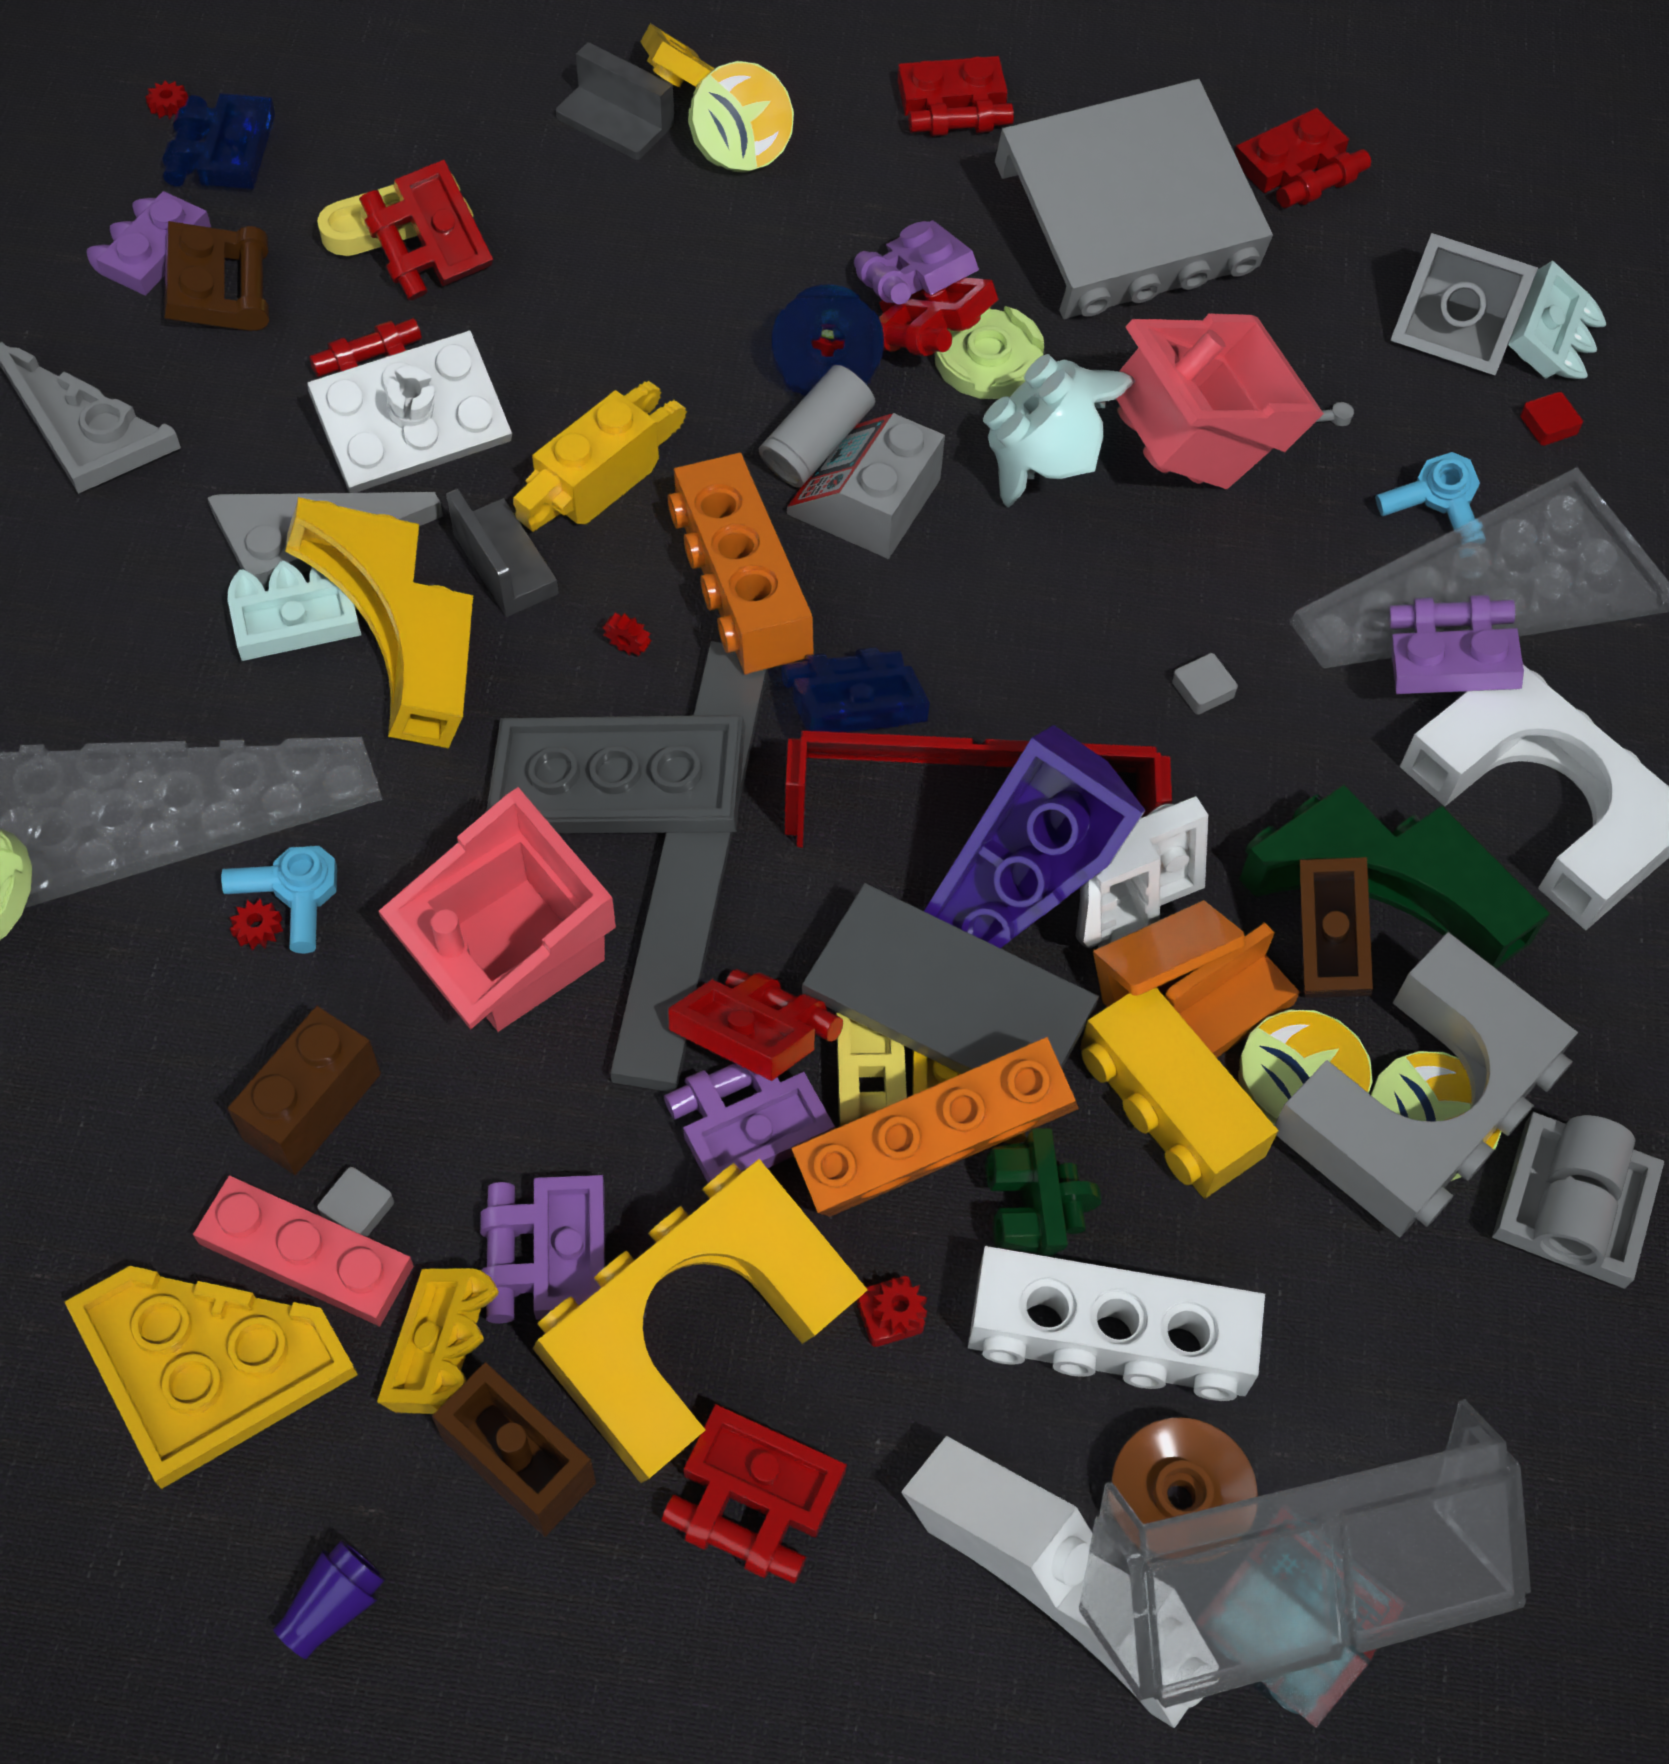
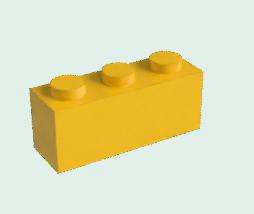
(1176, 1091)

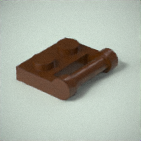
(197, 276)

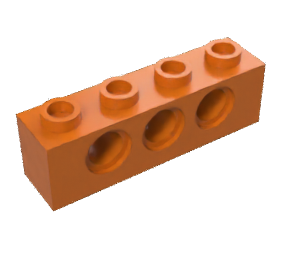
(741, 564)
(935, 1128)

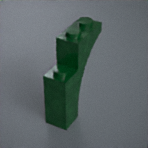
(1420, 868)

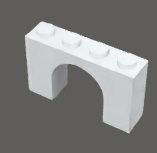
(1543, 728)

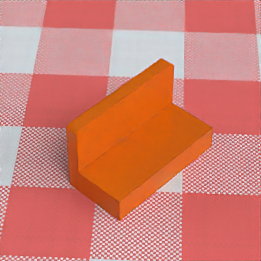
(1165, 952)
(1233, 993)

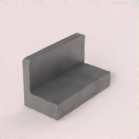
(618, 103)
(502, 554)

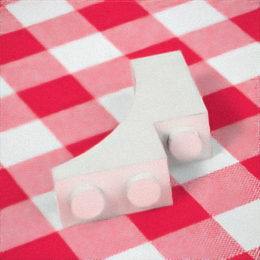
(1018, 1535)

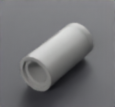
(817, 426)

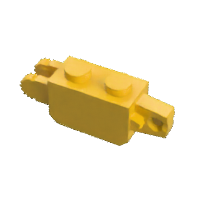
(597, 457)

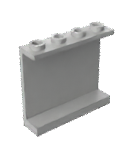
(1137, 196)

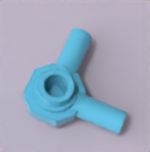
(1443, 484)
(300, 879)

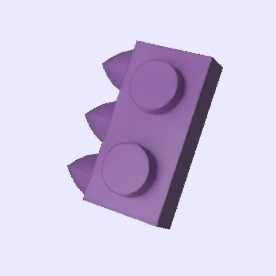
(140, 245)

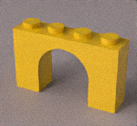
(601, 1345)

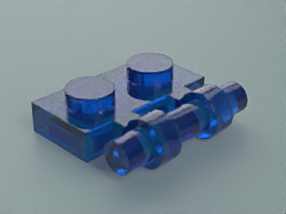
(233, 145)
(856, 691)

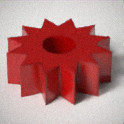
(166, 99)
(627, 634)
(256, 935)
(897, 1319)

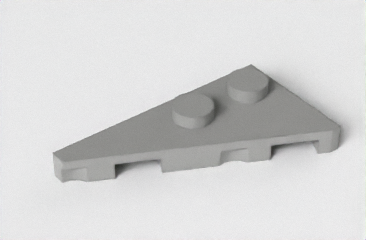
(85, 430)
(259, 523)

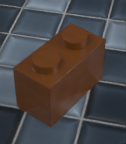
(1336, 927)
(305, 1090)
(515, 1449)

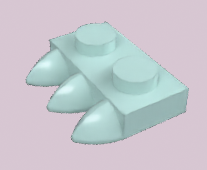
(1555, 324)
(289, 613)

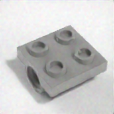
(1580, 1196)

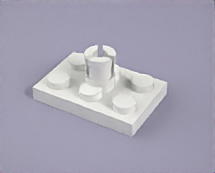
(409, 412)

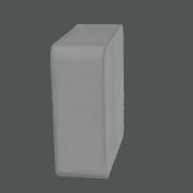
(1204, 683)
(356, 1202)

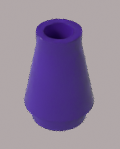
(331, 1596)

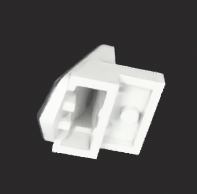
(1154, 866)

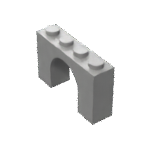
(1403, 1164)

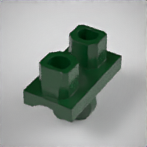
(1050, 1194)

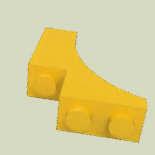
(415, 624)

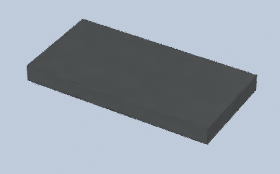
(624, 771)
(942, 987)

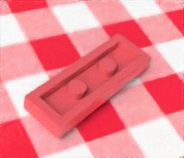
(304, 1250)

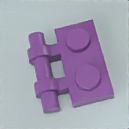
(917, 260)
(1455, 659)
(753, 1128)
(567, 1243)

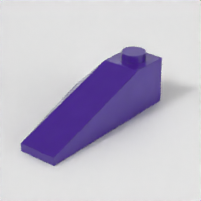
(1039, 839)

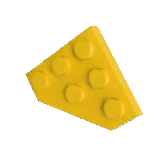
(202, 1363)

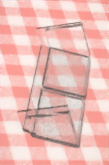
(1309, 1569)

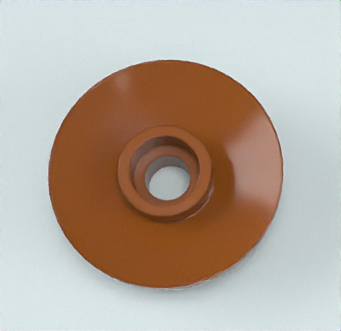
(1182, 1455)

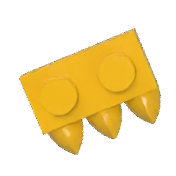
(436, 1339)

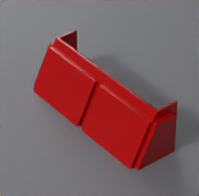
(1151, 767)

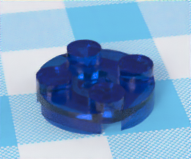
(805, 319)

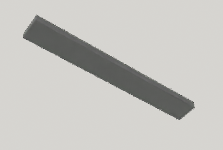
(682, 905)

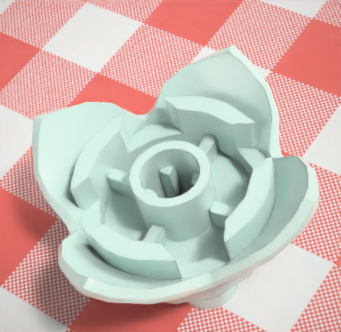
(1051, 423)

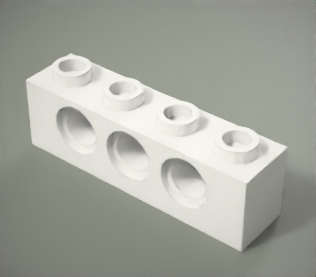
(1220, 1317)

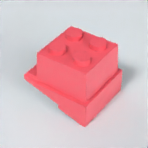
(1212, 396)
(503, 915)

